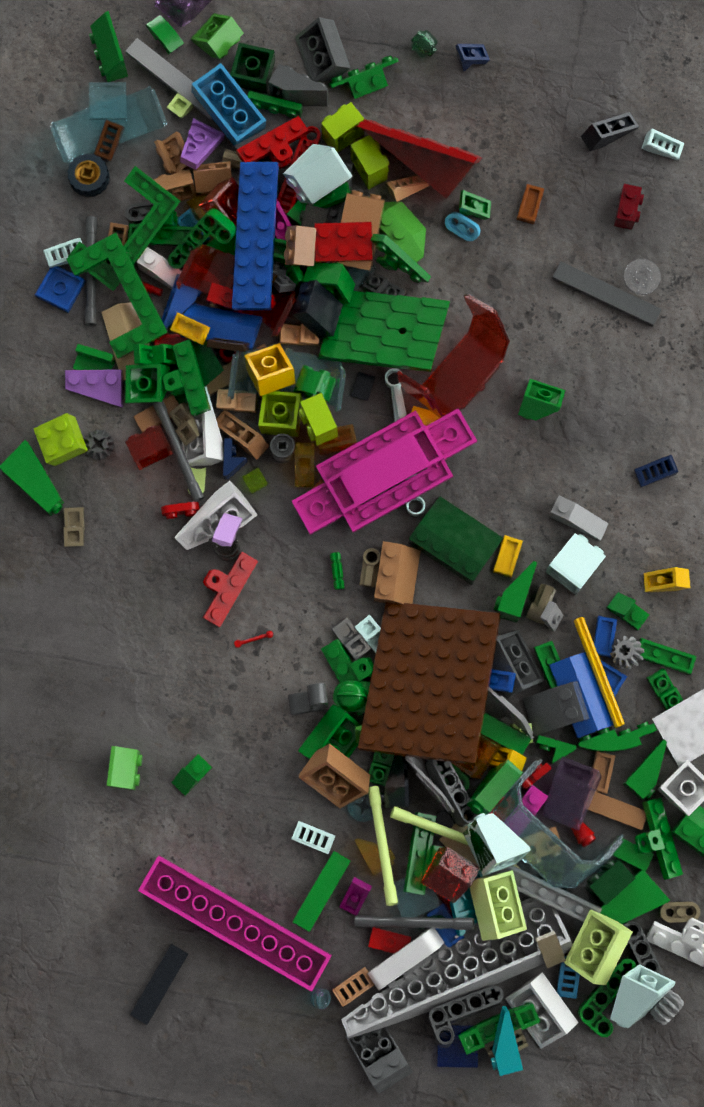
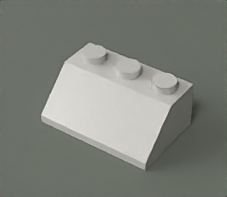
(552, 1011)

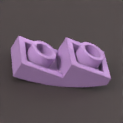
(227, 530)

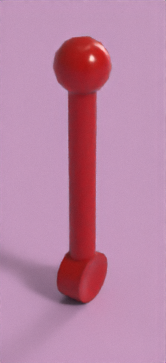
(269, 634)

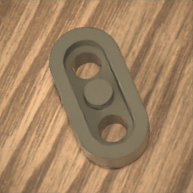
(679, 911)

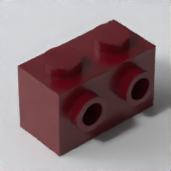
(628, 205)

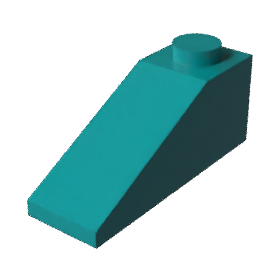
(505, 1049)

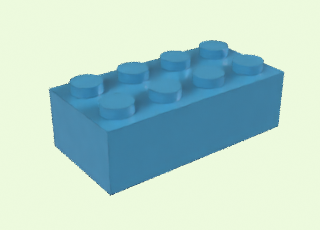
(228, 105)

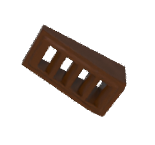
(120, 129)

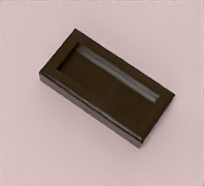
(228, 344)

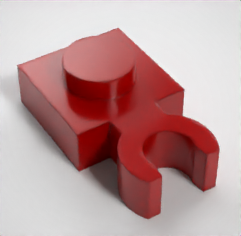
(537, 774)

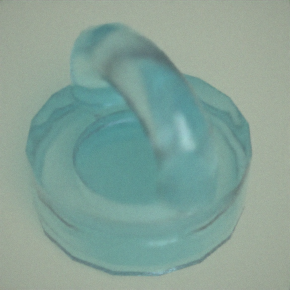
(320, 998)

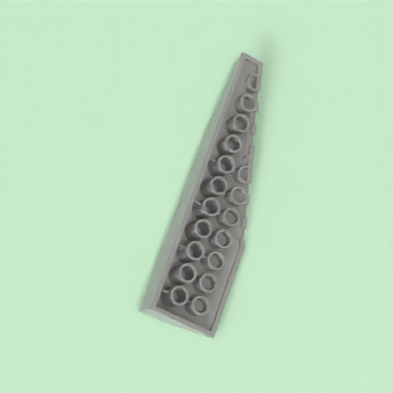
(460, 971)

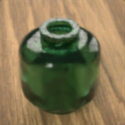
(424, 43)

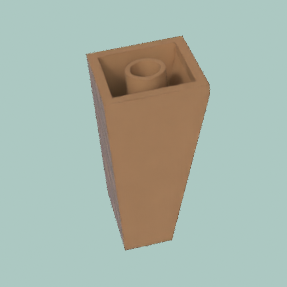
(363, 209)

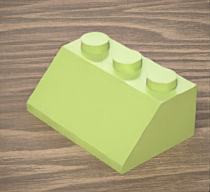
(497, 905)
(598, 948)

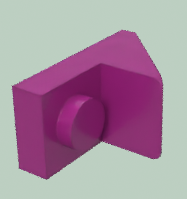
(355, 896)

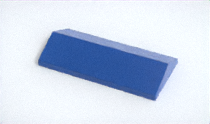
(226, 323)
(579, 669)

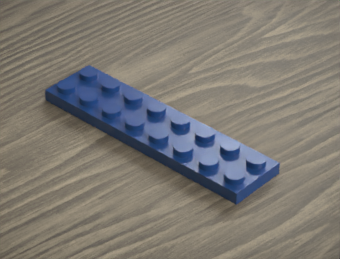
(255, 236)

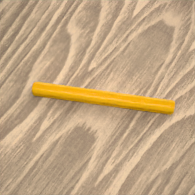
(599, 672)

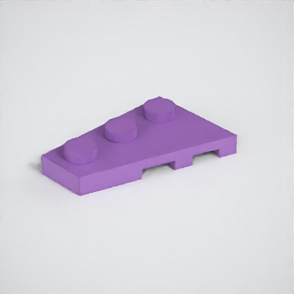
(200, 144)
(97, 384)

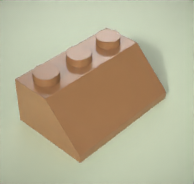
(396, 573)
(335, 776)

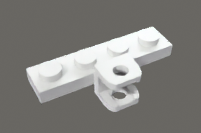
(686, 944)

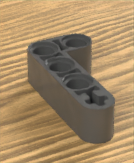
(311, 701)
(454, 788)
(648, 955)
(467, 1011)

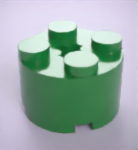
(314, 382)

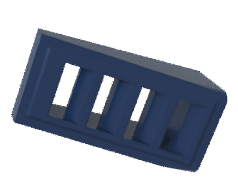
(666, 474)

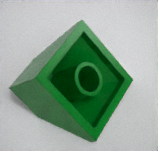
(145, 383)
(540, 400)

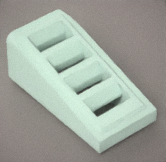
(660, 150)
(56, 249)
(300, 825)

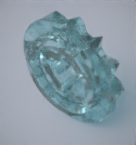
(355, 811)

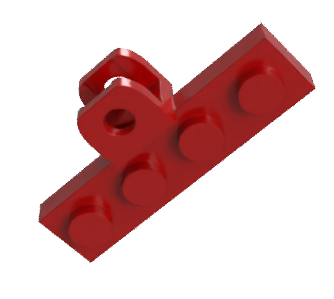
(274, 144)
(227, 587)

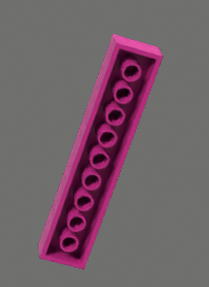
(235, 923)

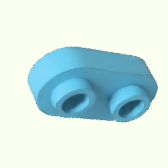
(462, 227)

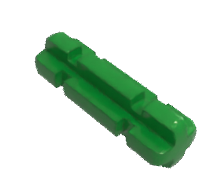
(337, 570)

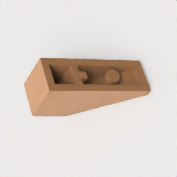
(242, 434)

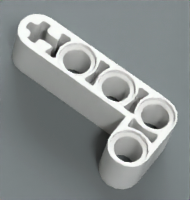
(406, 958)

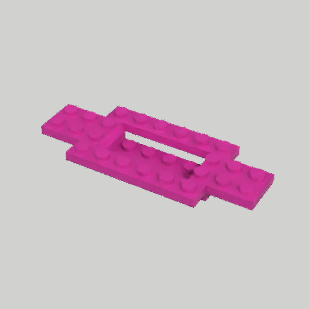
(380, 464)

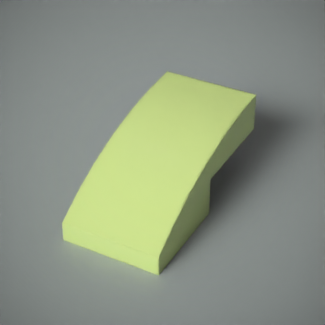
(180, 106)

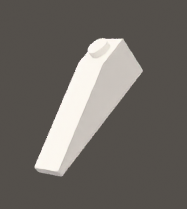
(208, 447)
(204, 523)

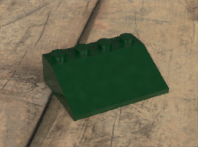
(455, 540)

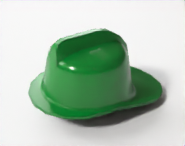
(351, 695)

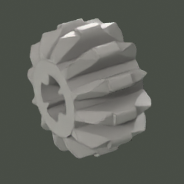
(621, 648)
(667, 1008)

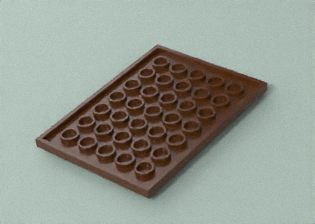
(430, 682)

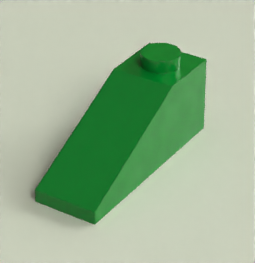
(646, 774)

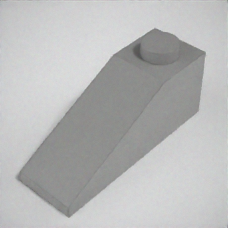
(578, 518)

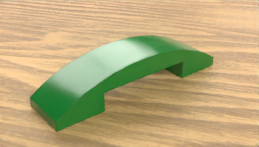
(485, 1031)

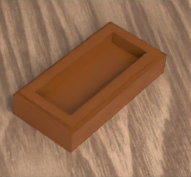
(530, 204)

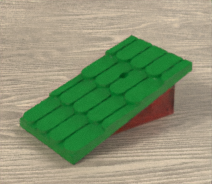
(387, 331)

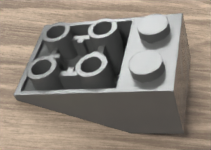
(297, 87)
(380, 1058)

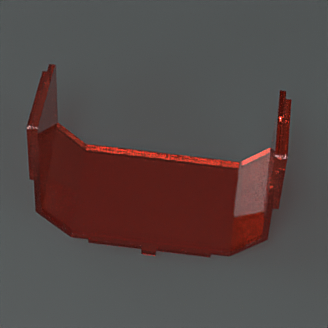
(213, 265)
(467, 365)

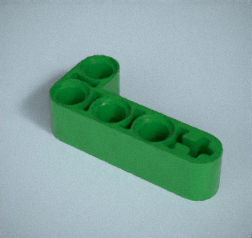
(208, 228)
(610, 993)

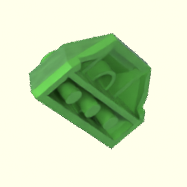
(403, 229)

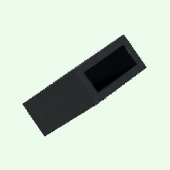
(317, 309)

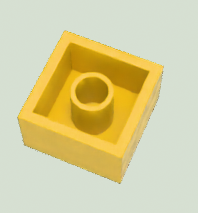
(270, 369)

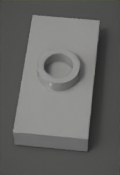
(551, 616)

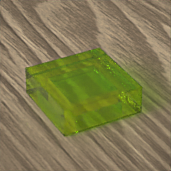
(255, 480)

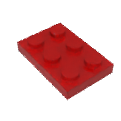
(343, 242)

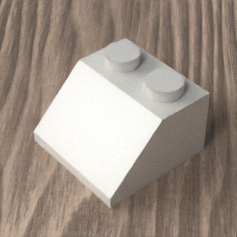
(684, 788)

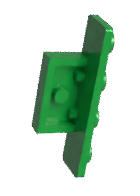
(365, 80)

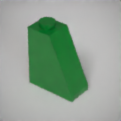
(494, 787)

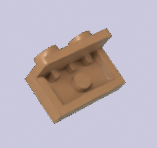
(170, 152)

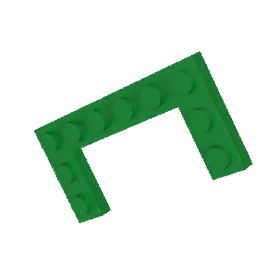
(163, 207)
(113, 249)

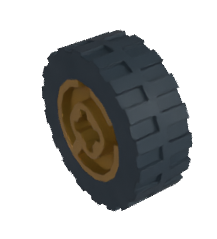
(88, 175)

